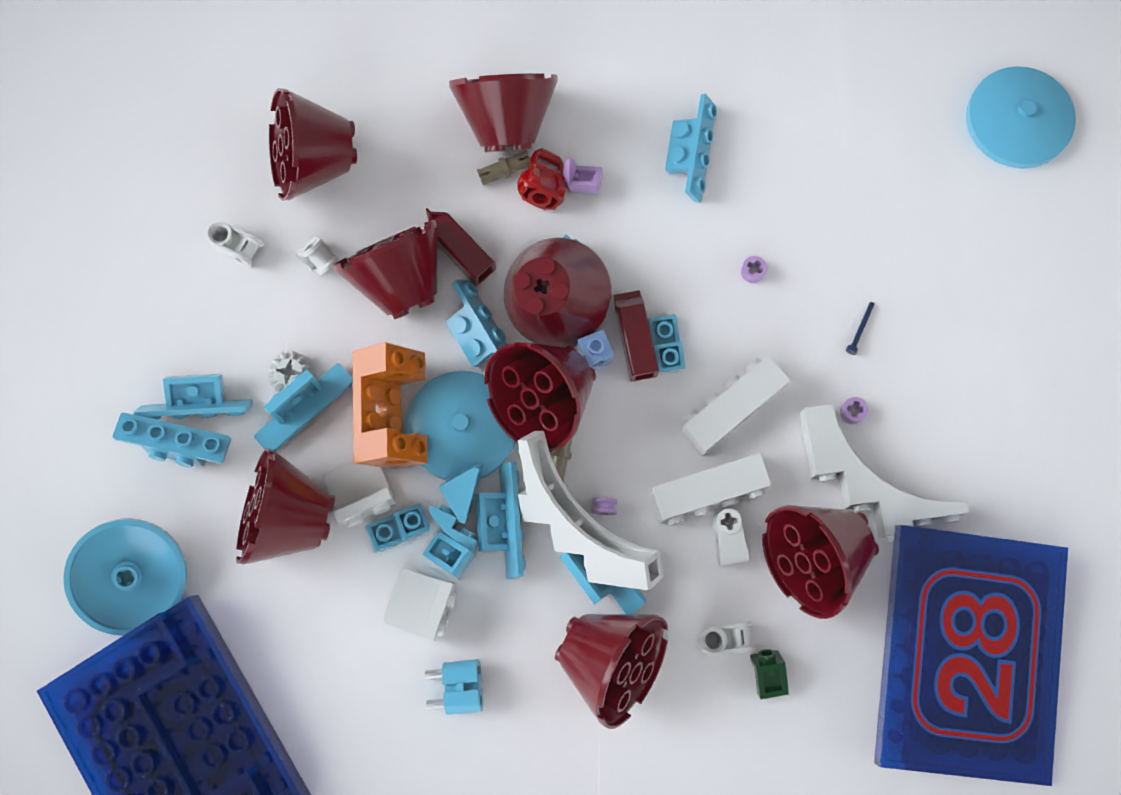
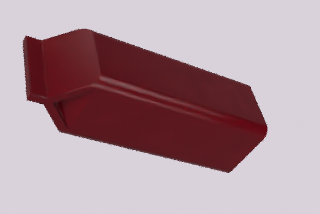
(462, 248)
(635, 336)

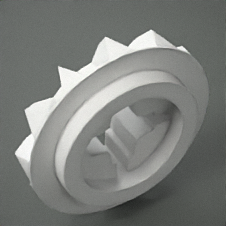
(282, 362)

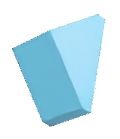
(461, 491)
(449, 554)

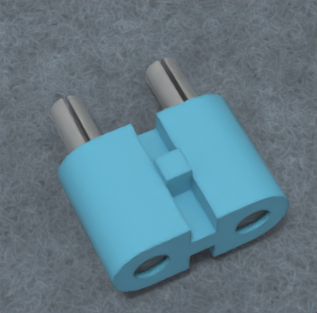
(462, 687)

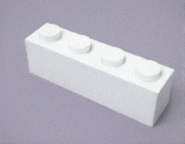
(735, 404)
(710, 488)

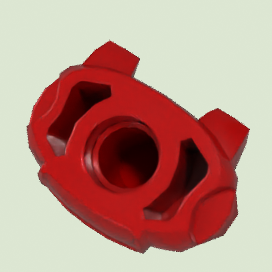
(540, 183)

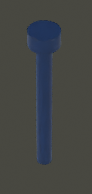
(852, 349)

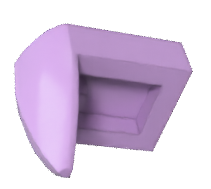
(582, 178)

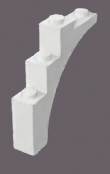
(860, 488)
(548, 501)

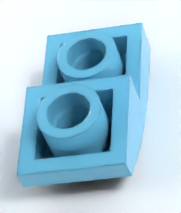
(667, 343)
(447, 522)
(397, 528)

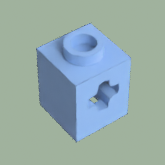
(596, 349)

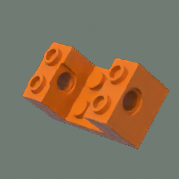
(378, 380)

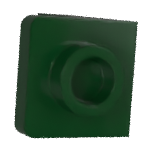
(770, 674)

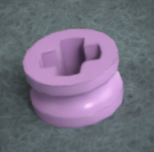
(756, 277)
(861, 404)
(604, 506)

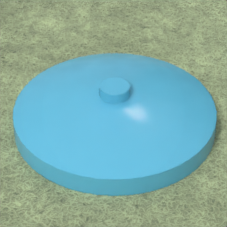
(1020, 117)
(458, 425)
(124, 575)

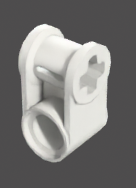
(238, 244)
(317, 256)
(731, 543)
(731, 638)

